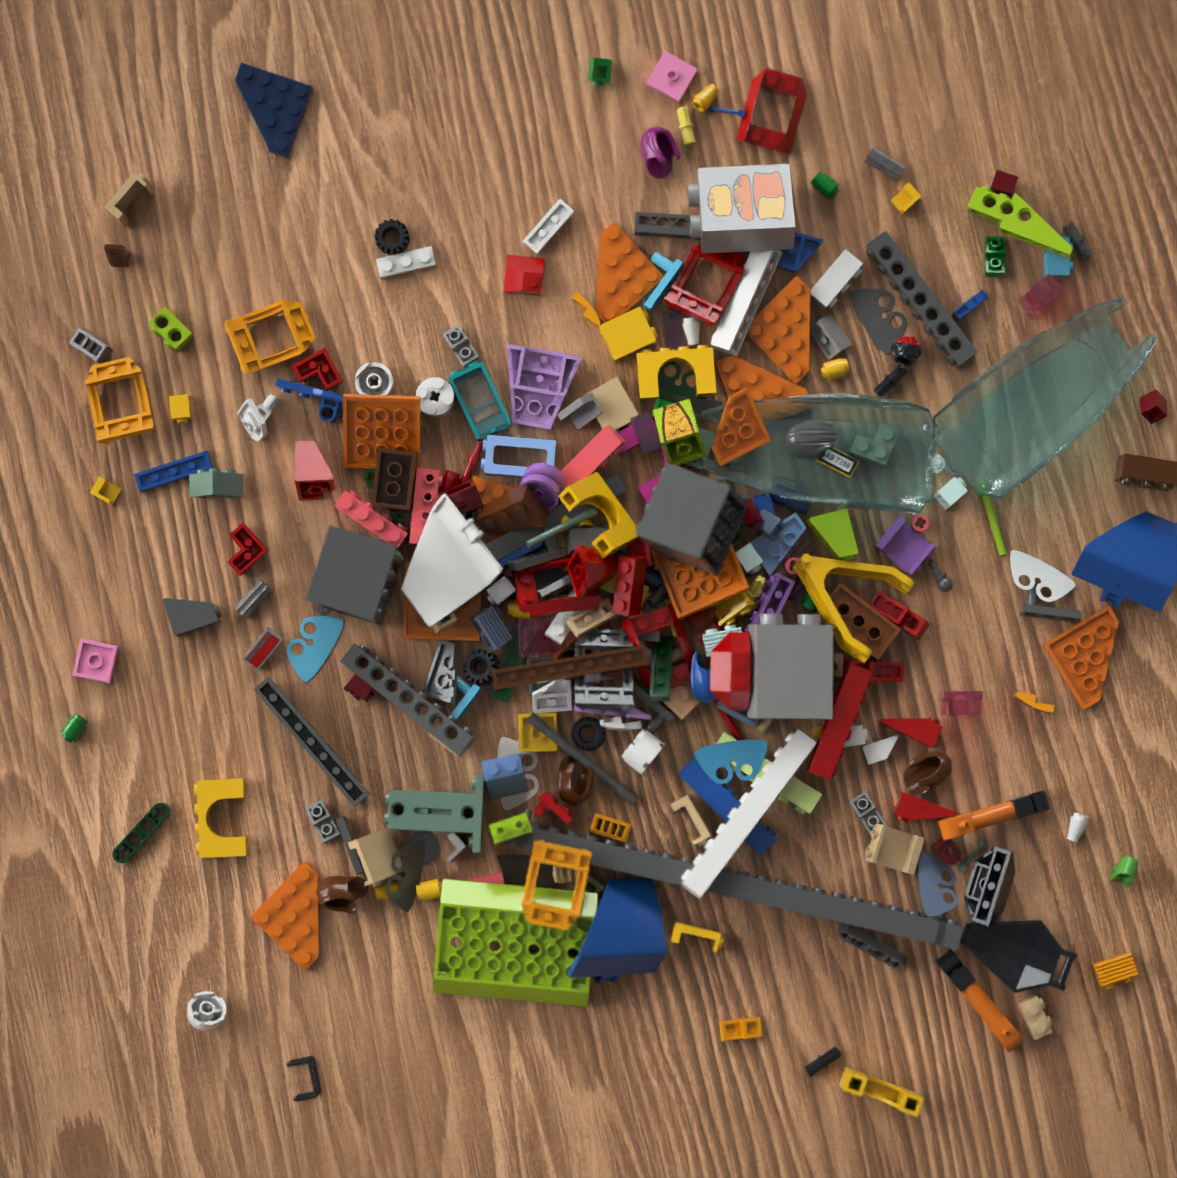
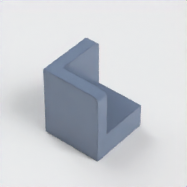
(772, 526)

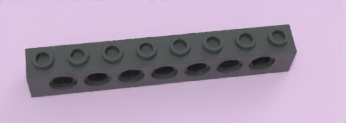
(920, 288)
(353, 660)

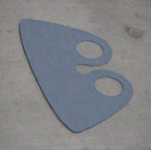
(929, 876)

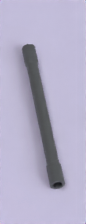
(539, 724)

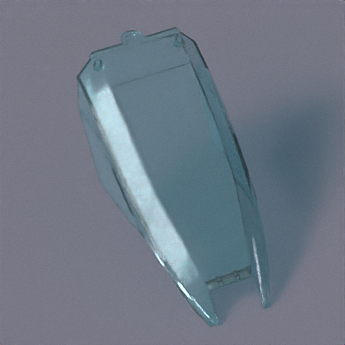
(1036, 400)
(898, 487)

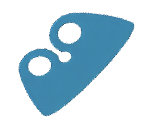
(740, 751)

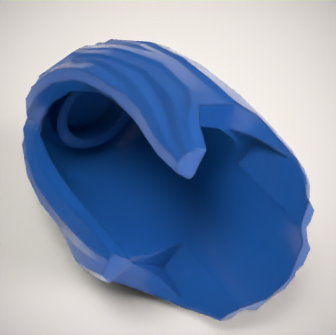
(700, 680)

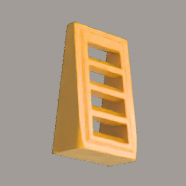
(595, 821)

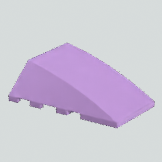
(538, 383)

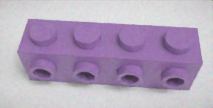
(772, 599)

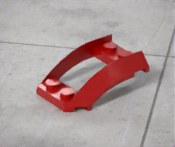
(763, 136)
(694, 305)
(528, 598)
(653, 622)

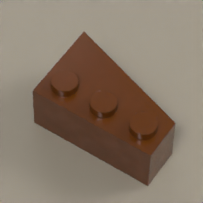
(513, 512)

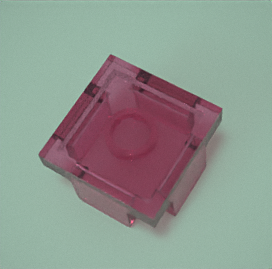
(1040, 295)
(533, 639)
(960, 702)

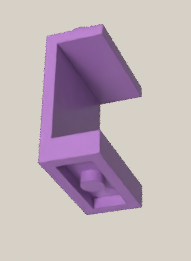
(905, 547)

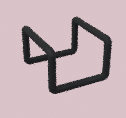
(313, 1075)

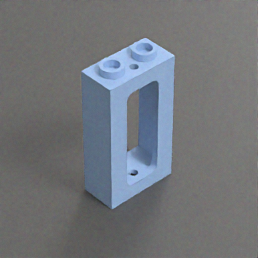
(508, 470)

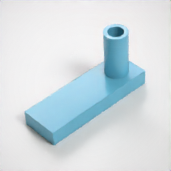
(667, 281)
(470, 693)

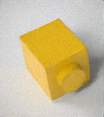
(181, 408)

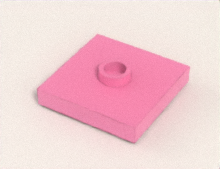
(671, 76)
(95, 661)

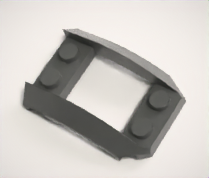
(604, 696)

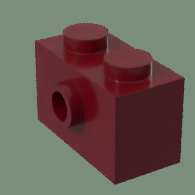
(464, 497)

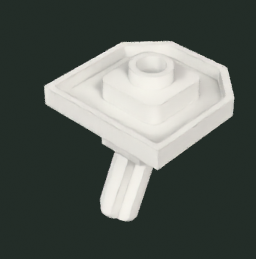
(254, 416)

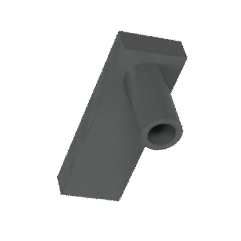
(552, 553)
(1032, 609)
(663, 713)
(347, 837)

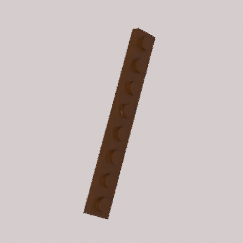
(570, 667)

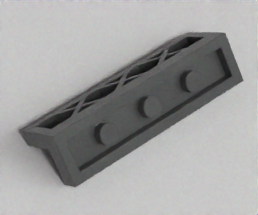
(662, 231)

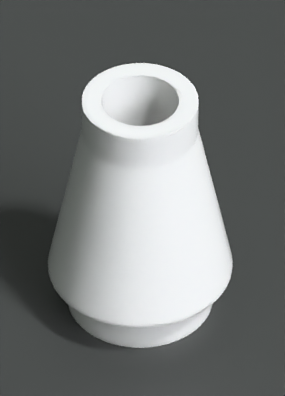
(692, 330)
(1077, 825)

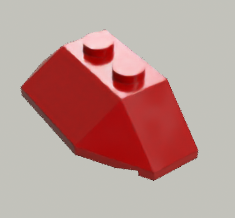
(731, 670)

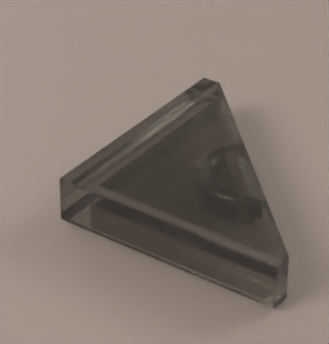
(698, 404)

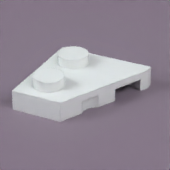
(553, 697)

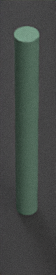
(562, 527)

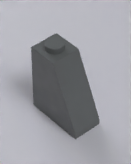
(190, 615)

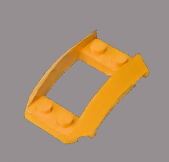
(243, 342)
(125, 426)
(558, 856)

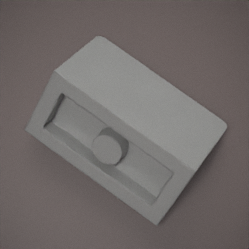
(829, 336)
(582, 410)
(458, 842)

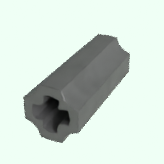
(885, 164)
(253, 599)

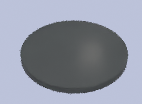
(431, 845)

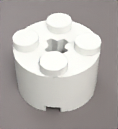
(375, 372)
(446, 399)
(643, 752)

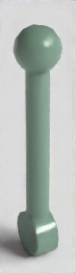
(961, 868)

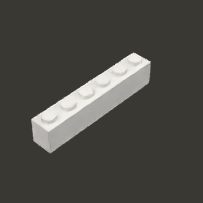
(745, 301)

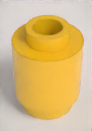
(835, 369)
(515, 612)
(429, 889)

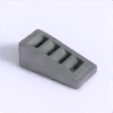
(101, 352)

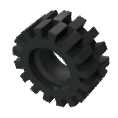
(392, 248)
(471, 664)
(576, 734)

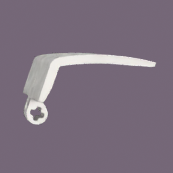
(447, 564)

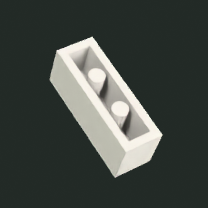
(836, 280)

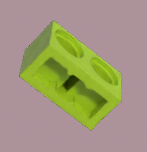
(174, 326)
(510, 828)

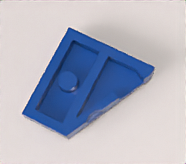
(803, 249)

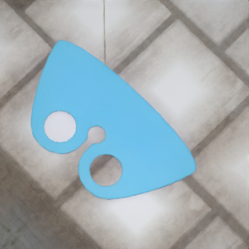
(323, 639)

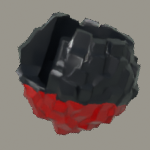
(906, 350)

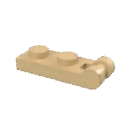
(590, 619)

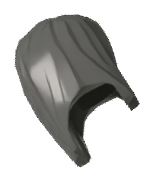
(811, 439)

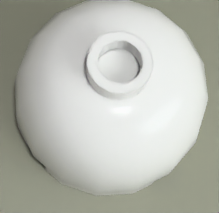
(206, 1011)

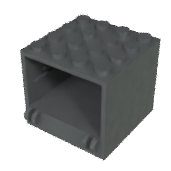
(691, 519)
(354, 575)

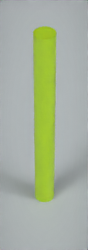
(994, 525)

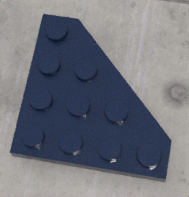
(275, 105)

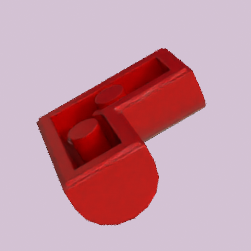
(320, 364)
(250, 552)

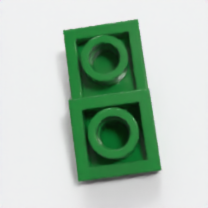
(994, 256)

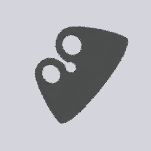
(869, 311)
(413, 865)

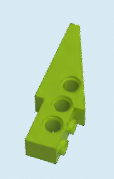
(1034, 231)

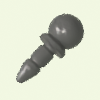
(944, 583)

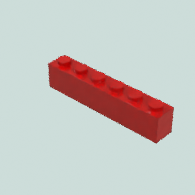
(837, 730)

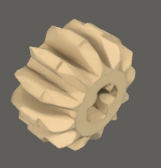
(564, 875)

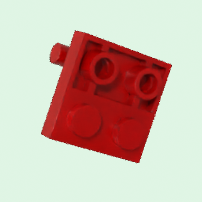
(549, 802)

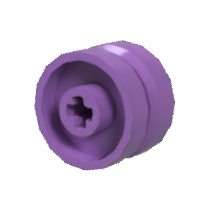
(545, 482)

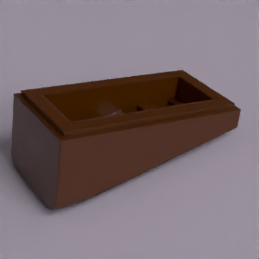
(117, 255)

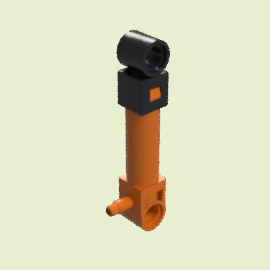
(993, 815)
(967, 985)

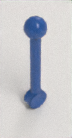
(741, 113)

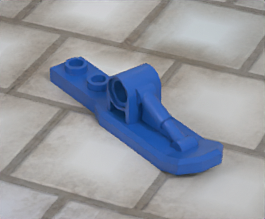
(329, 399)

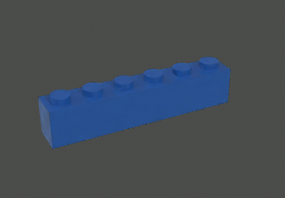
(723, 802)

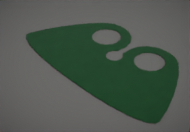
(667, 385)

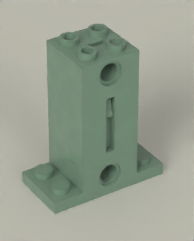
(439, 811)

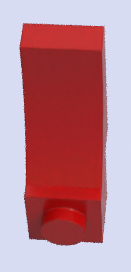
(899, 615)
(880, 669)

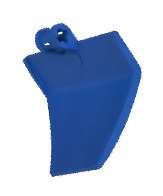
(1133, 561)
(624, 933)

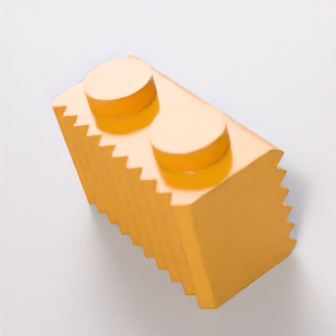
(1115, 970)

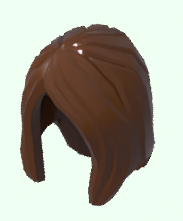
(927, 772)
(574, 781)
(339, 891)

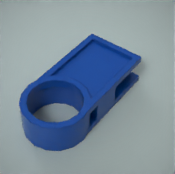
(971, 304)

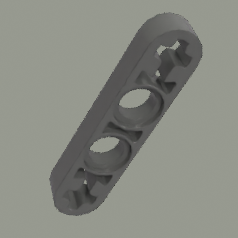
(872, 946)

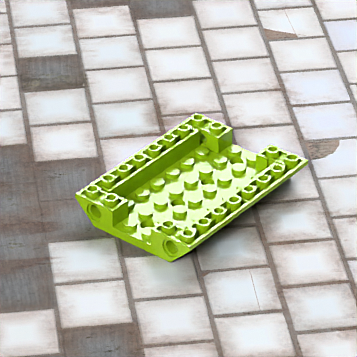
(494, 913)

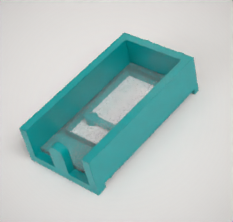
(479, 400)

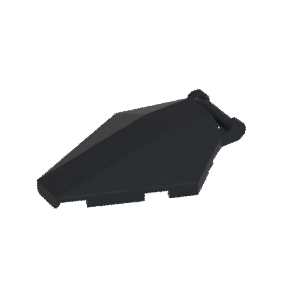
(1019, 953)

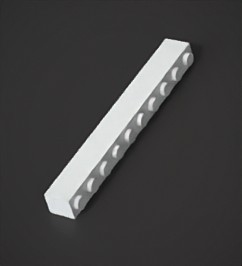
(748, 814)

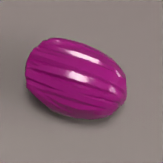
(658, 151)

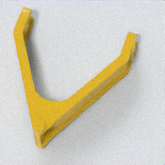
(812, 574)

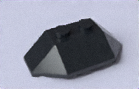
(989, 885)

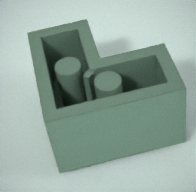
(876, 450)
(215, 484)

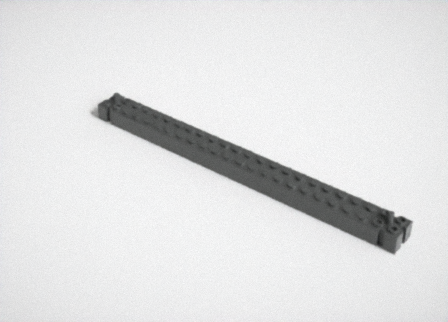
(754, 889)

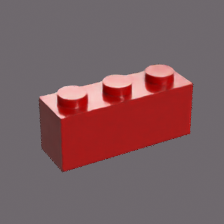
(629, 585)

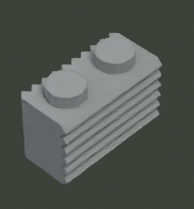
(500, 592)

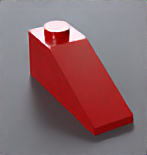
(920, 729)
(917, 809)

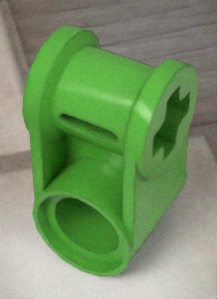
(1124, 870)

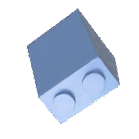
(504, 776)

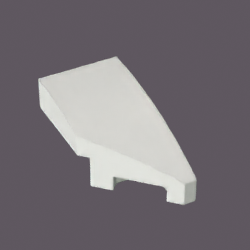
(616, 724)
(880, 750)

